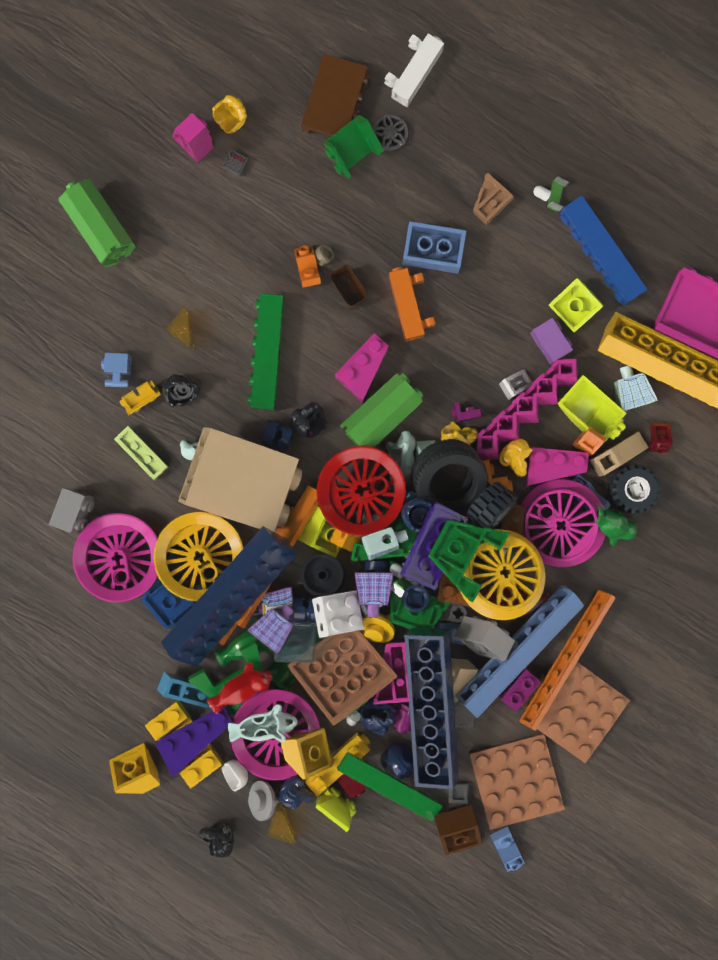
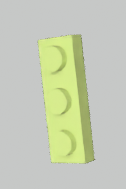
(141, 453)

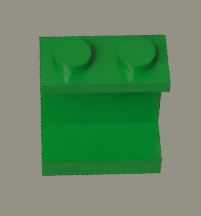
(352, 144)

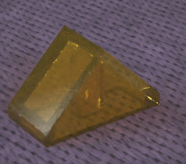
(181, 328)
(281, 826)

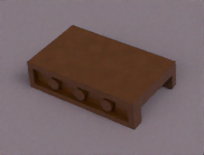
(335, 95)

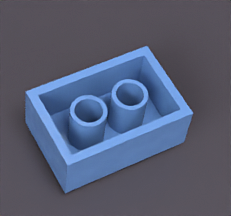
(434, 247)

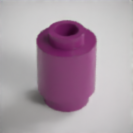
(402, 720)

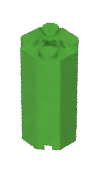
(96, 222)
(383, 412)

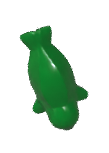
(615, 526)
(233, 652)

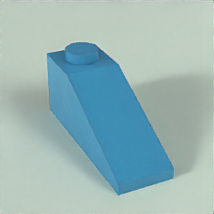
(180, 689)

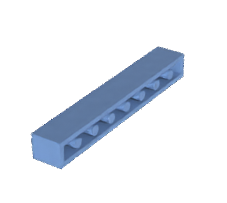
(528, 644)

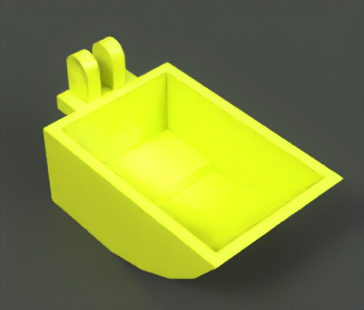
(592, 408)

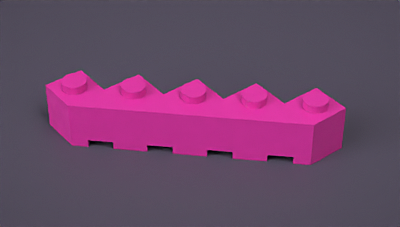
(526, 408)

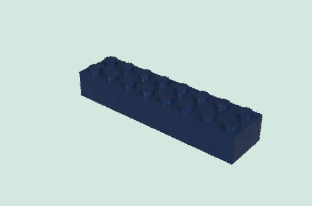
(229, 597)
(431, 708)

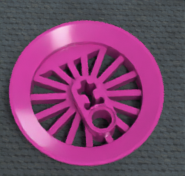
(108, 526)
(591, 539)
(258, 704)

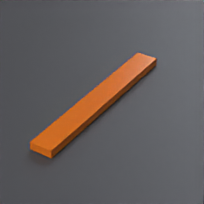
(291, 531)
(567, 660)

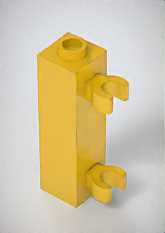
(356, 745)

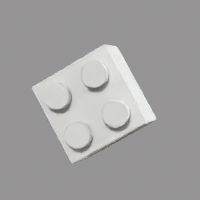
(337, 613)

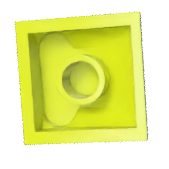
(576, 305)
(336, 807)

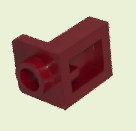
(660, 437)

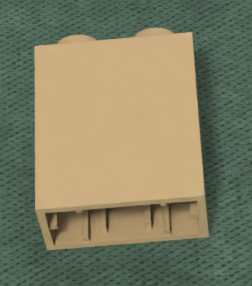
(240, 480)

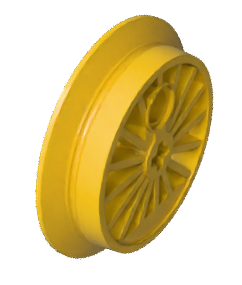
(182, 529)
(510, 581)

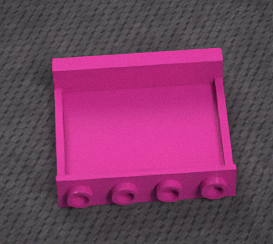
(691, 312)

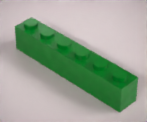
(267, 352)

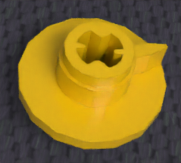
(378, 628)

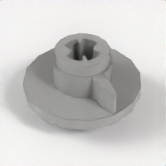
(262, 800)

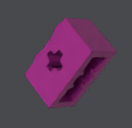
(519, 690)

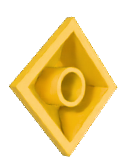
(308, 752)
(134, 771)

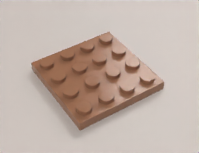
(343, 674)
(582, 713)
(516, 781)

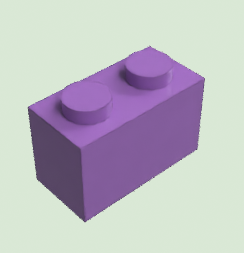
(551, 340)

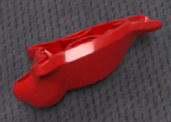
(241, 688)

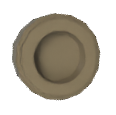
(324, 254)

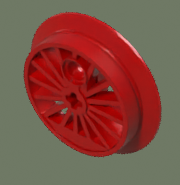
(331, 501)

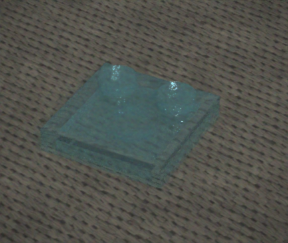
(299, 644)

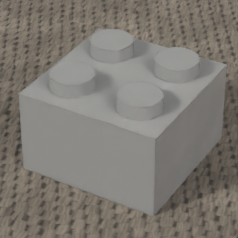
(72, 511)
(485, 637)

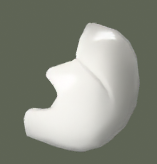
(235, 774)

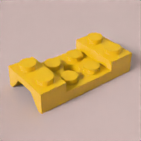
(172, 720)

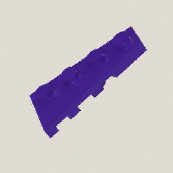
(191, 739)

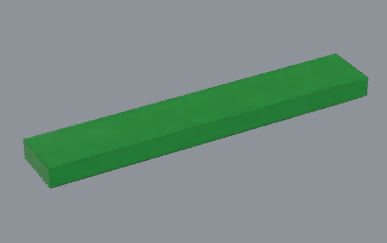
(389, 786)

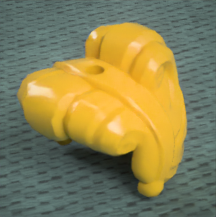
(229, 114)
(453, 431)
(514, 455)

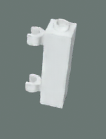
(417, 70)

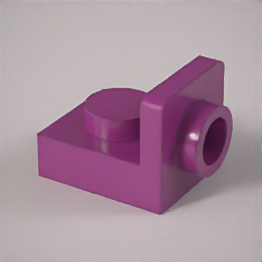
(469, 413)

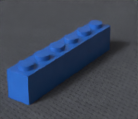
(602, 250)

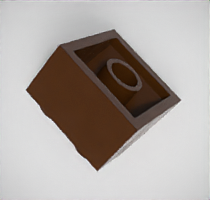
(458, 829)

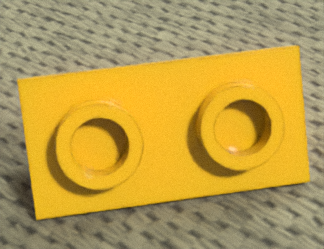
(147, 393)

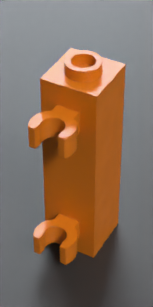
(406, 303)

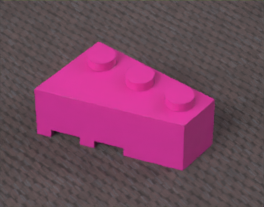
(194, 137)
(362, 367)
(553, 464)
(398, 689)

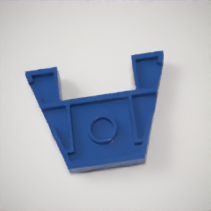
(163, 604)

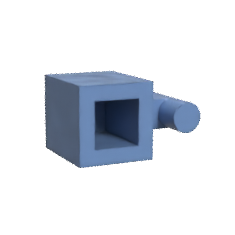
(117, 365)

